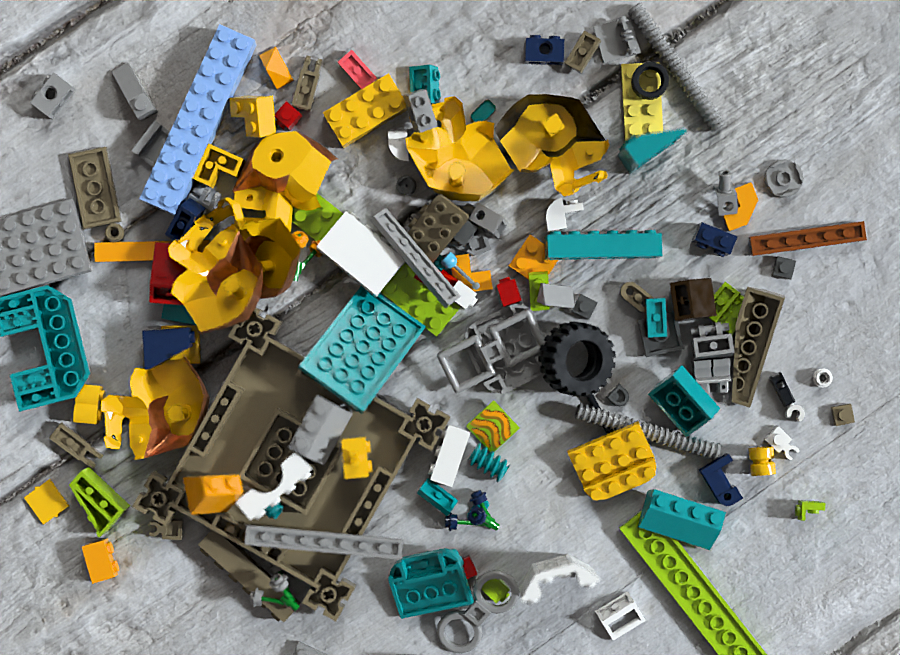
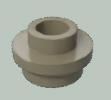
(108, 232)

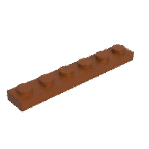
(807, 238)

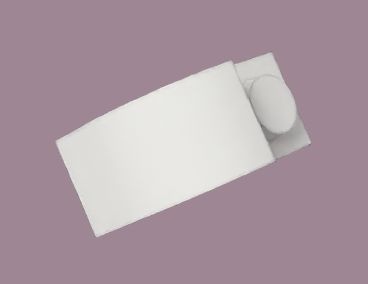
(398, 145)
(555, 214)

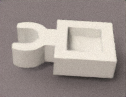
(780, 441)

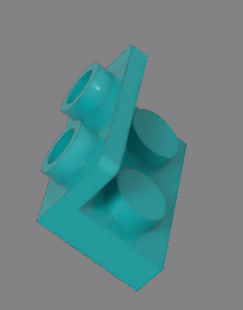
(426, 78)

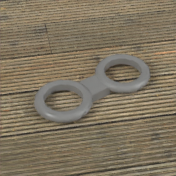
(478, 611)

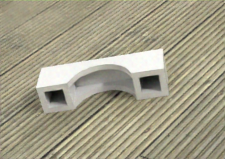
(255, 502)

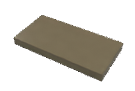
(94, 188)

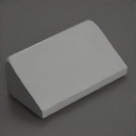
(556, 295)

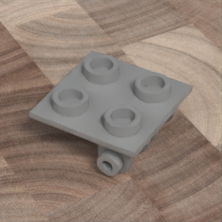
(617, 39)

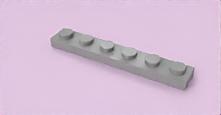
(415, 258)

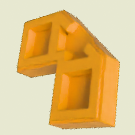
(747, 201)
(481, 277)

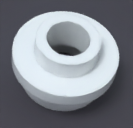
(828, 378)

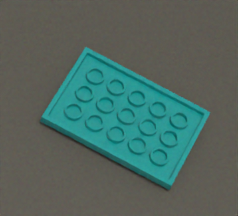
(362, 348)

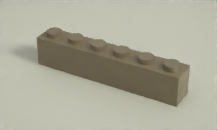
(244, 570)

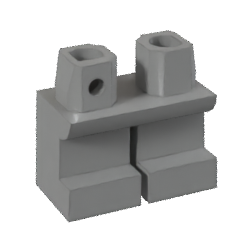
(712, 371)

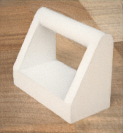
(615, 610)

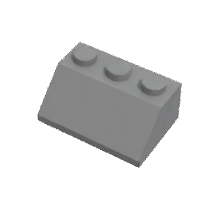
(320, 430)

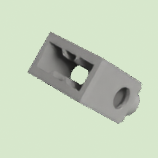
(492, 222)

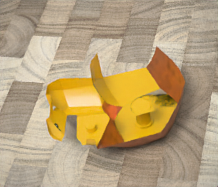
(282, 175)
(270, 243)
(162, 411)

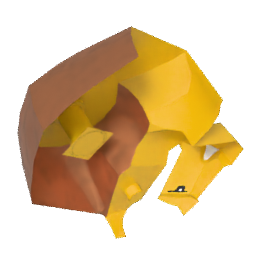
(221, 281)

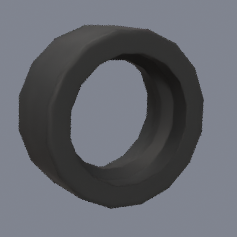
(650, 66)

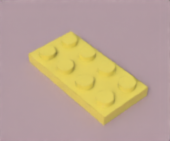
(639, 114)

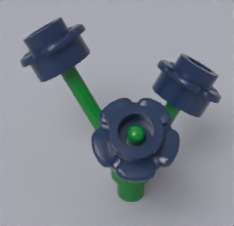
(476, 516)

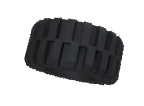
(599, 359)

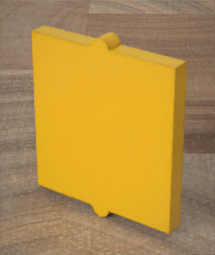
(46, 501)

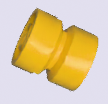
(762, 461)

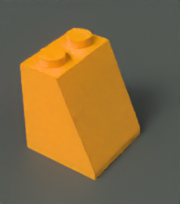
(212, 493)

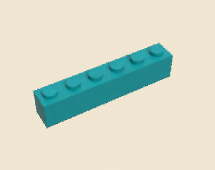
(603, 246)

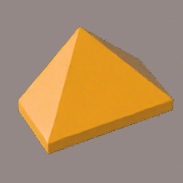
(276, 68)

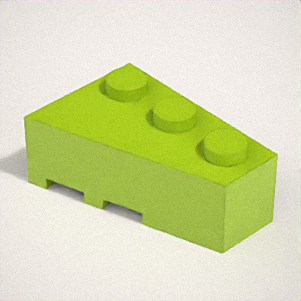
(98, 499)

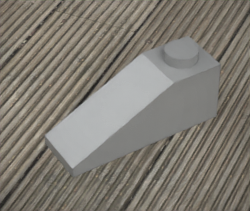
(134, 92)

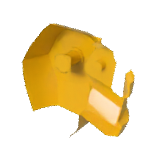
(458, 157)

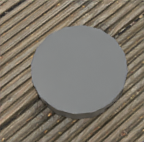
(783, 178)

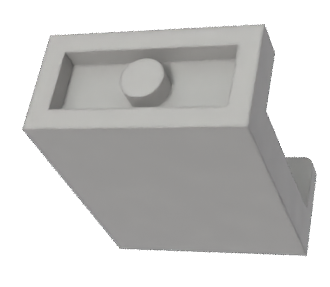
(151, 143)

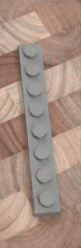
(323, 541)

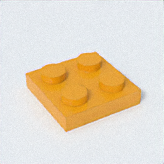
(531, 258)

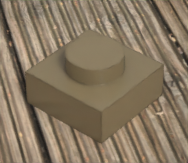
(842, 414)

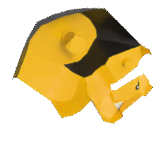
(554, 133)

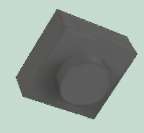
(784, 267)
(584, 306)

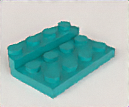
(429, 583)

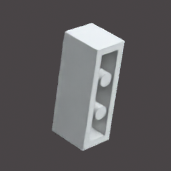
(449, 455)

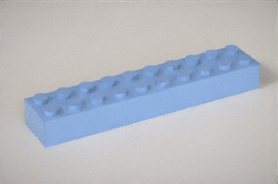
(198, 119)

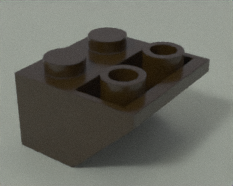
(693, 299)

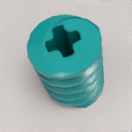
(488, 462)

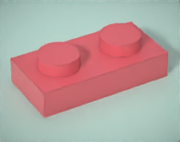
(357, 70)

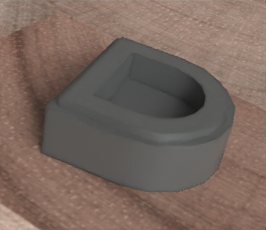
(618, 396)

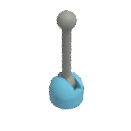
(450, 261)

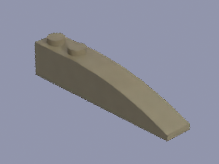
(752, 340)

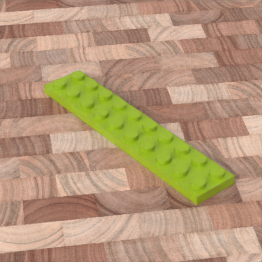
(401, 289)
(692, 591)

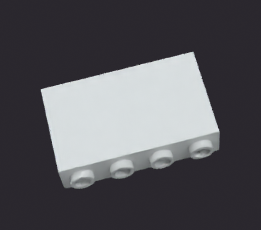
(360, 253)

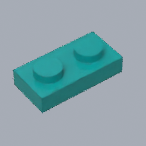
(656, 317)
(437, 496)

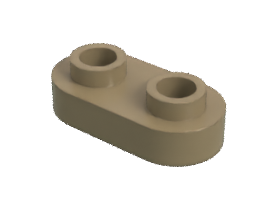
(636, 298)

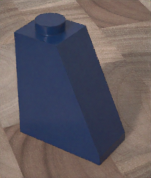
(165, 344)

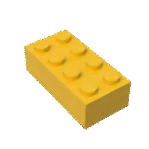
(366, 110)

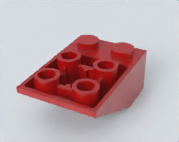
(163, 275)

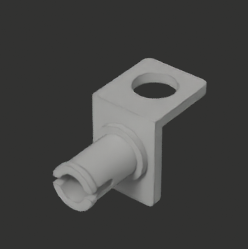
(725, 193)

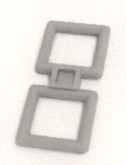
(491, 351)

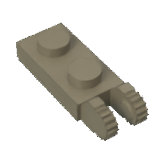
(307, 85)
(74, 444)

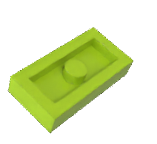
(535, 281)

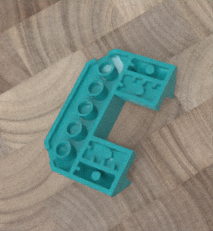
(61, 341)

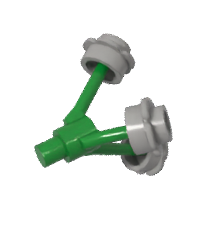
(278, 583)

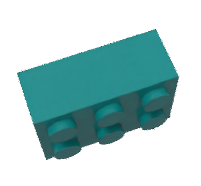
(684, 401)

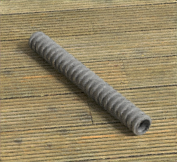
(676, 67)
(651, 432)

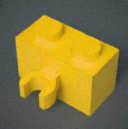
(355, 457)

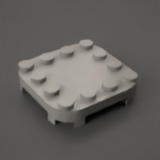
(516, 340)

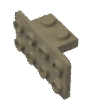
(436, 226)

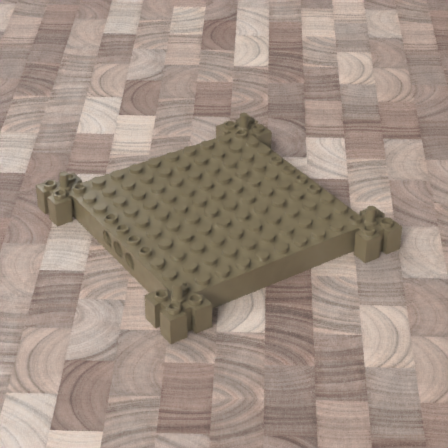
(250, 437)

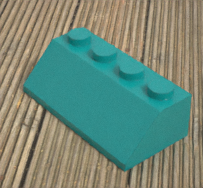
(681, 519)

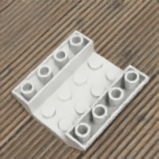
(550, 568)

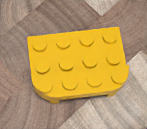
(614, 462)

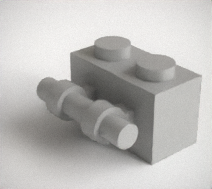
(711, 346)

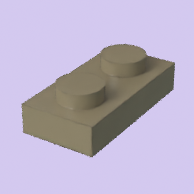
(582, 52)

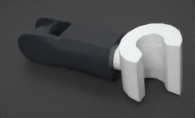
(786, 397)

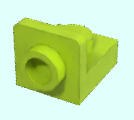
(811, 507)

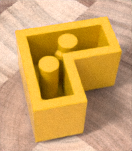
(257, 112)
(213, 162)

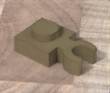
(172, 531)

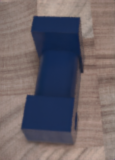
(718, 481)

